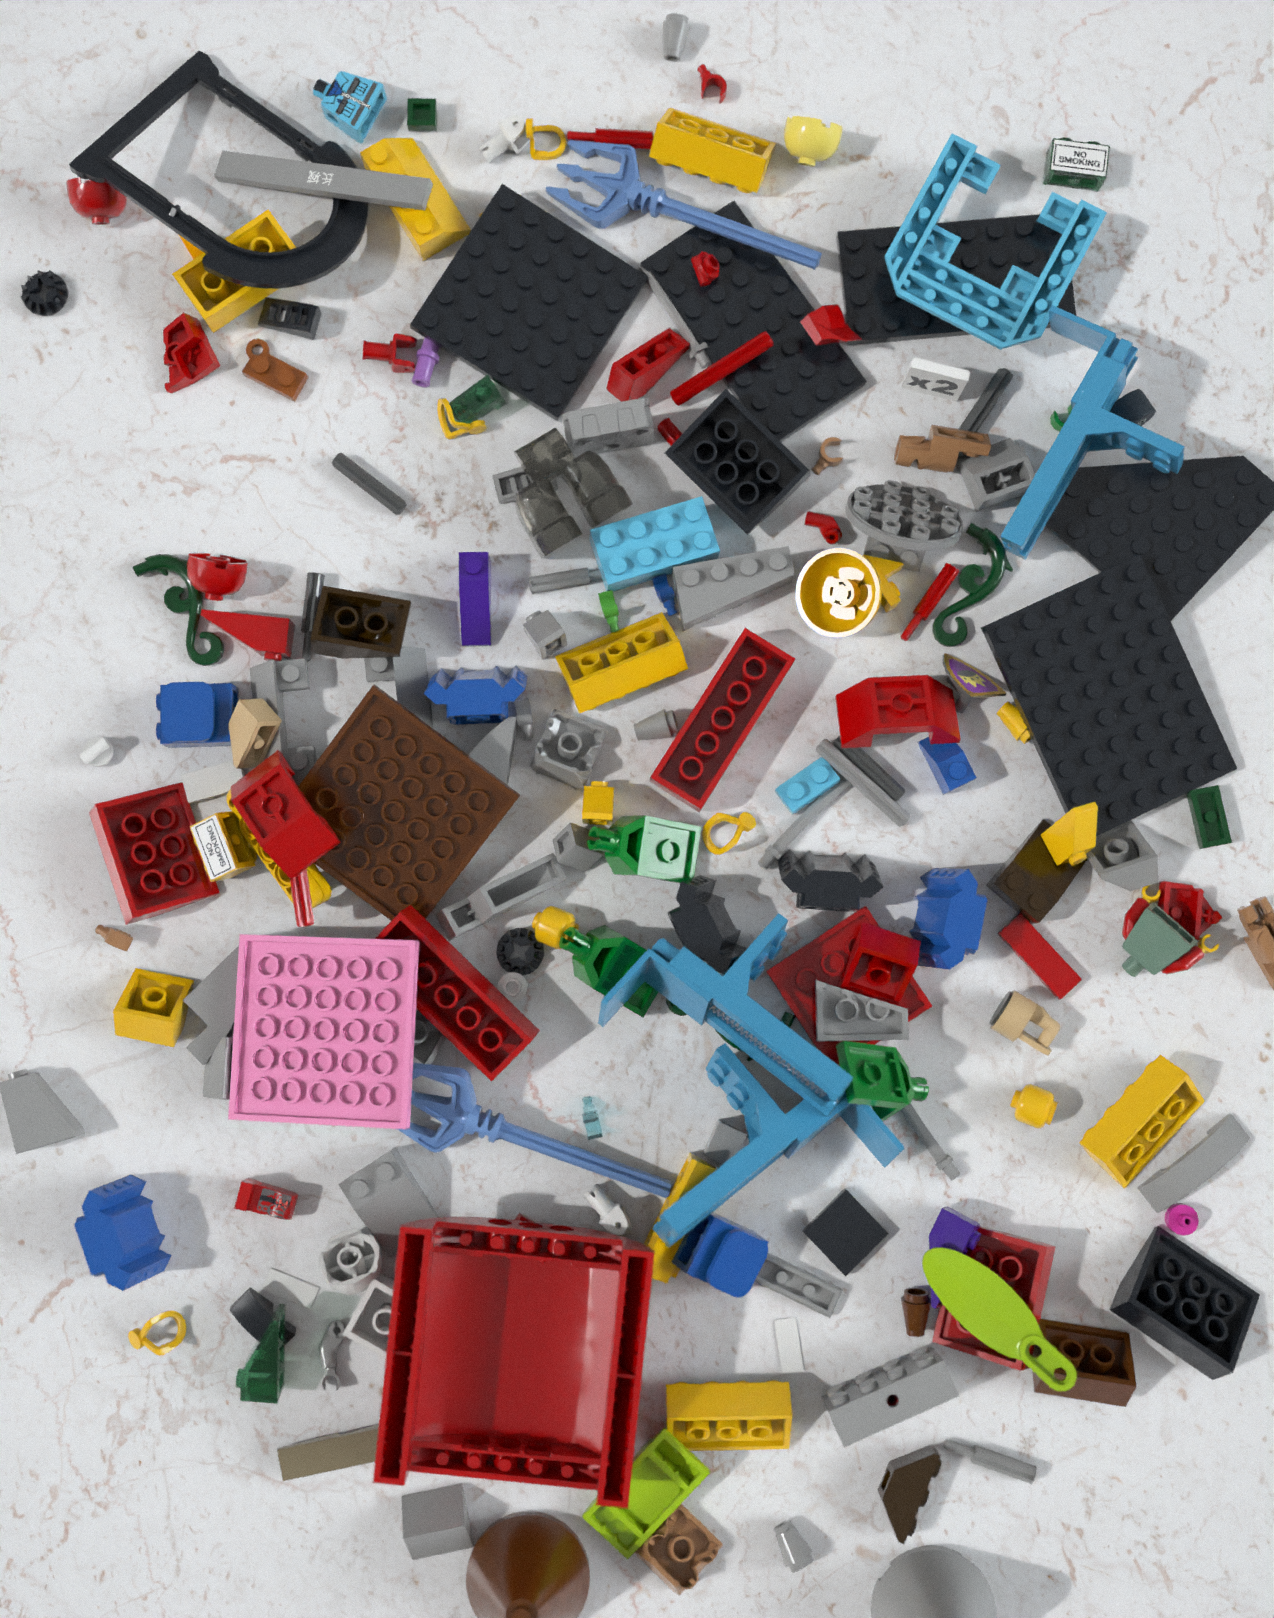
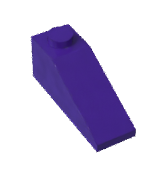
(475, 598)

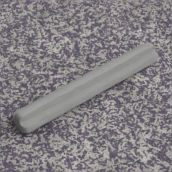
(862, 782)

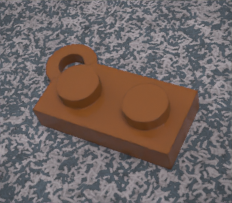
(273, 372)

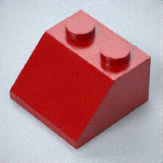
(881, 964)

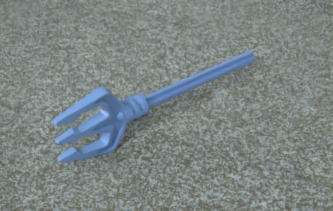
(628, 192)
(462, 1115)

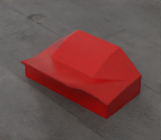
(828, 326)

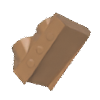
(679, 1550)

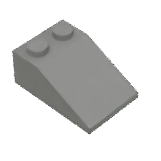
(386, 1197)

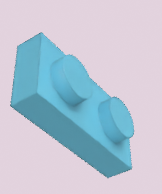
(807, 785)

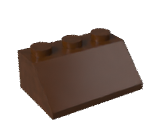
(1100, 1359)

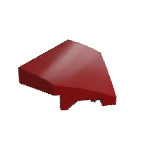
(1187, 907)

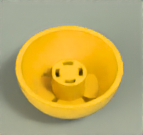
(825, 598)

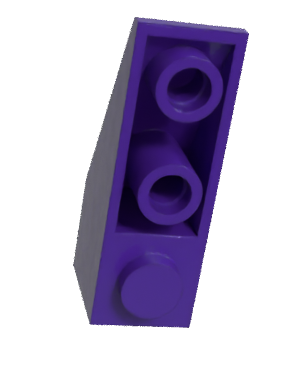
(953, 1232)

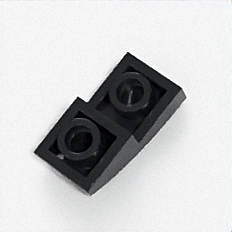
(254, 1313)

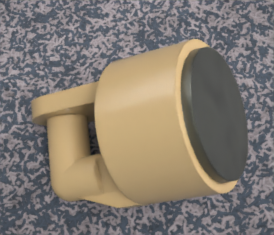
(1013, 1016)

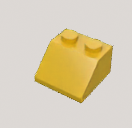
(152, 1007)

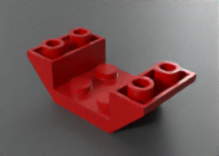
(896, 707)
(282, 816)

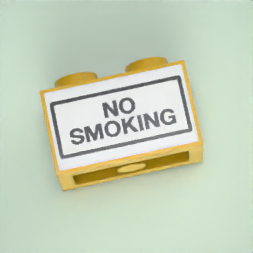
(222, 846)

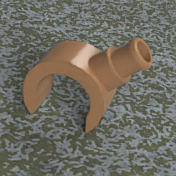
(824, 460)
(115, 937)

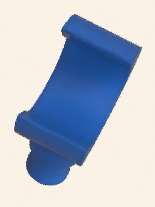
(665, 593)

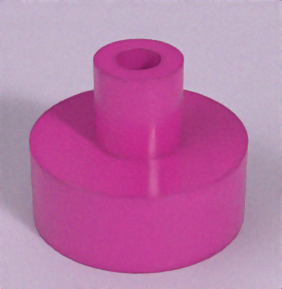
(1181, 1219)

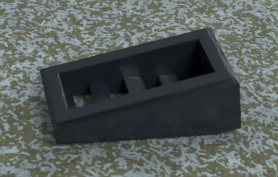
(307, 330)

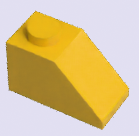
(598, 804)
(1072, 835)

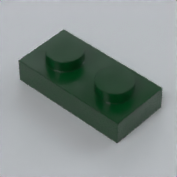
(1208, 817)

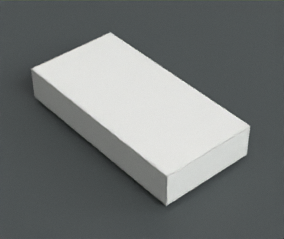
(210, 781)

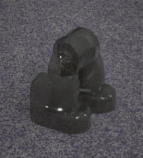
(588, 479)

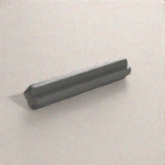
(987, 400)
(369, 483)
(872, 770)

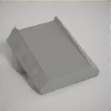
(568, 749)

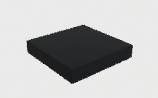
(845, 1232)

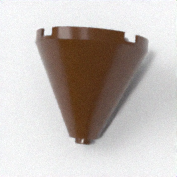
(528, 1569)

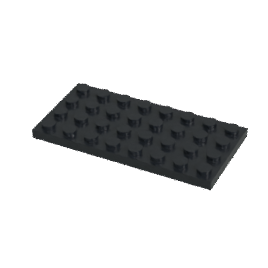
(985, 251)
(755, 295)

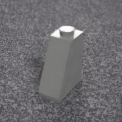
(36, 1112)

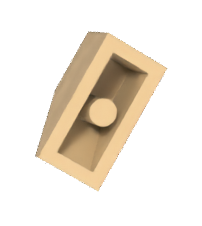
(252, 732)

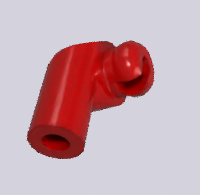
(826, 524)

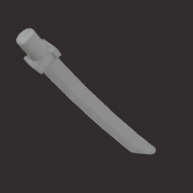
(697, 350)
(774, 852)
(944, 1161)

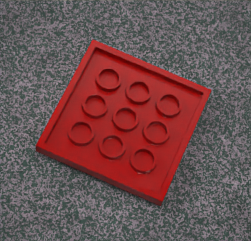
(826, 961)

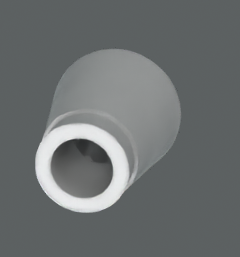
(674, 36)
(659, 725)
(793, 1547)

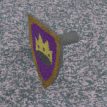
(968, 682)

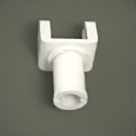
(507, 138)
(611, 1214)

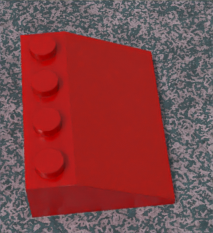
(151, 852)
(1023, 1266)

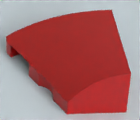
(187, 353)

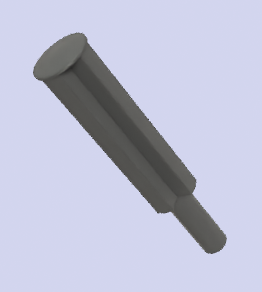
(311, 601)

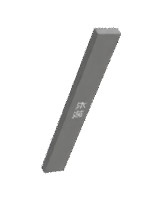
(324, 180)

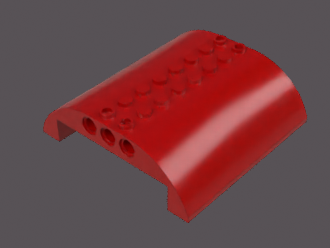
(515, 1354)

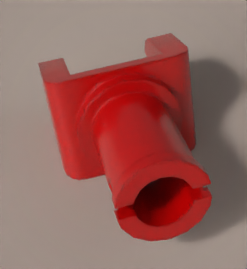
(387, 352)

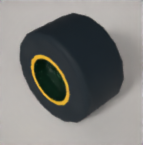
(1134, 407)

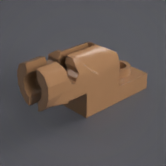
(941, 448)
(1259, 924)

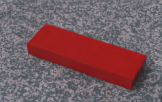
(1039, 956)

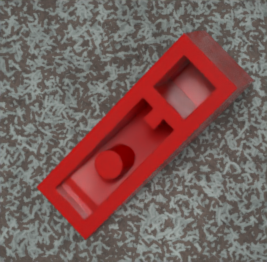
(644, 367)
(263, 634)

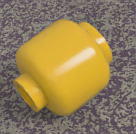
(551, 925)
(1034, 1106)

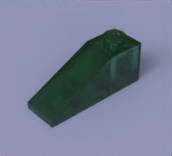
(264, 1369)

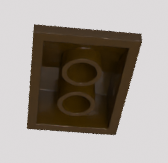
(359, 624)
(1031, 879)

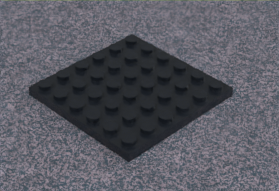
(529, 302)

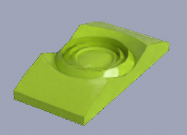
(660, 1481)

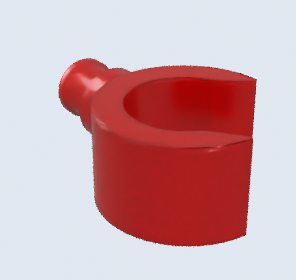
(711, 79)

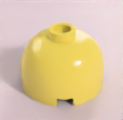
(811, 139)

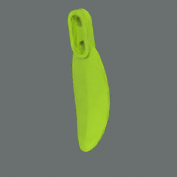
(993, 1313)

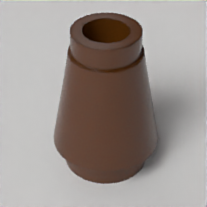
(916, 1310)

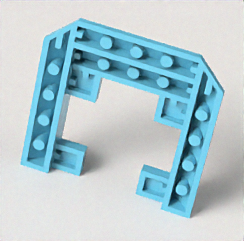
(922, 254)

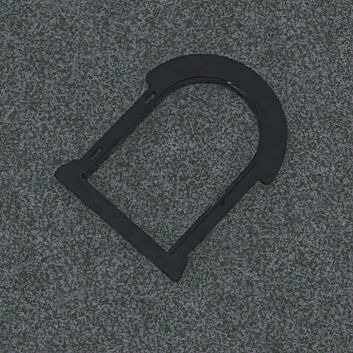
(223, 258)

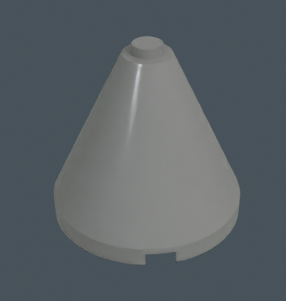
(932, 1585)

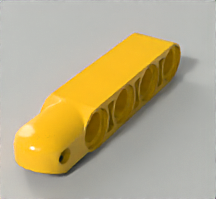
(319, 887)

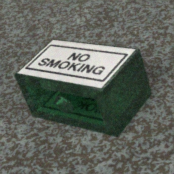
(1076, 164)

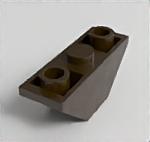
(905, 1488)

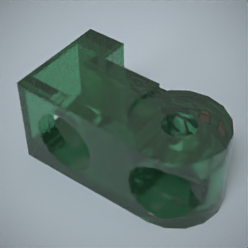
(477, 401)

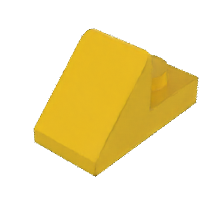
(885, 569)

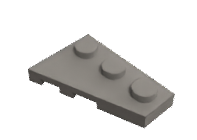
(855, 1017)

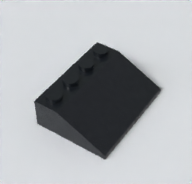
(738, 462)
(1186, 1304)

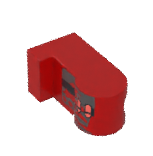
(266, 1199)

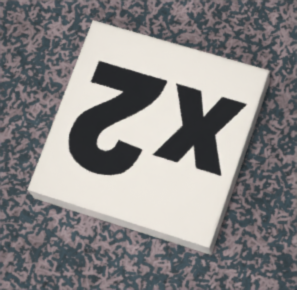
(935, 379)

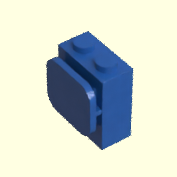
(195, 714)
(722, 1255)

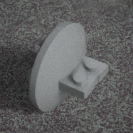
(902, 524)

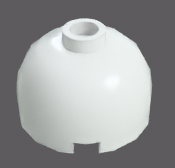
(351, 1262)

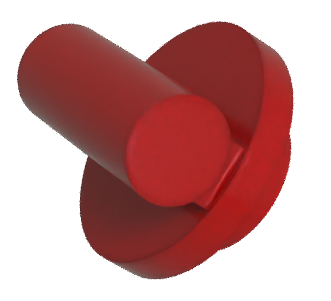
(705, 267)

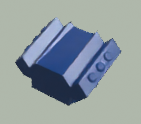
(476, 694)
(948, 917)
(121, 1234)

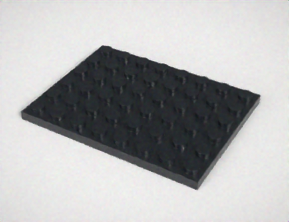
(1109, 695)

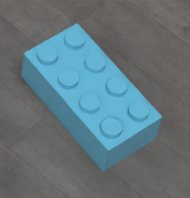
(653, 544)

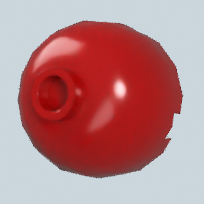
(95, 200)
(216, 574)

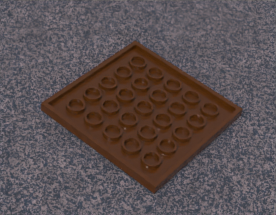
(401, 806)

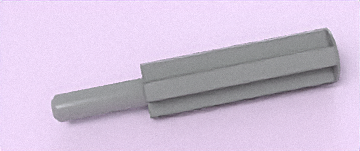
(562, 580)
(995, 1461)

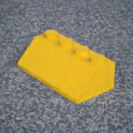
(711, 150)
(441, 221)
(219, 299)
(621, 662)
(1142, 1120)
(690, 1175)
(730, 1415)

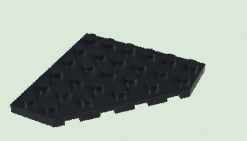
(1177, 521)

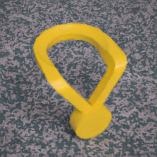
(543, 155)
(473, 428)
(744, 821)
(138, 1337)

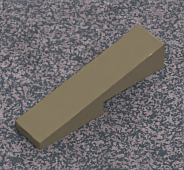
(328, 1453)

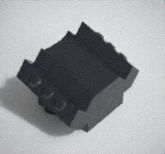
(829, 881)
(705, 924)

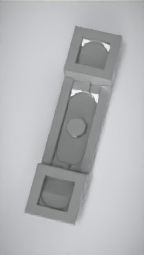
(1196, 1165)

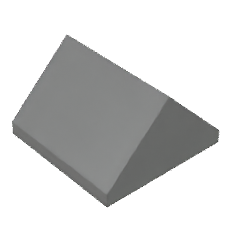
(436, 1521)

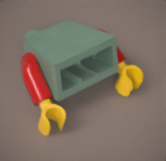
(1158, 940)

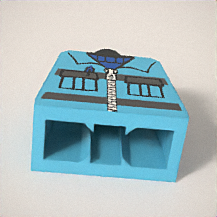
(351, 103)

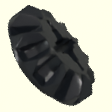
(55, 298)
(505, 949)

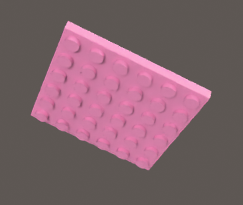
(324, 1031)

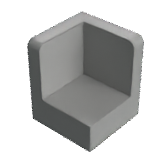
(572, 847)

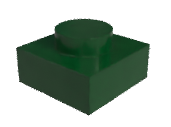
(422, 114)

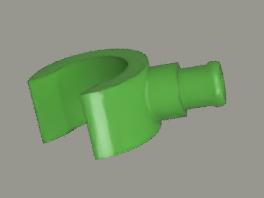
(609, 609)

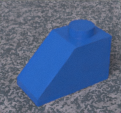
(947, 764)

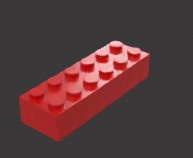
(722, 720)
(461, 998)

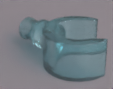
(591, 1119)

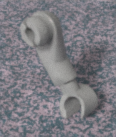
(327, 1348)

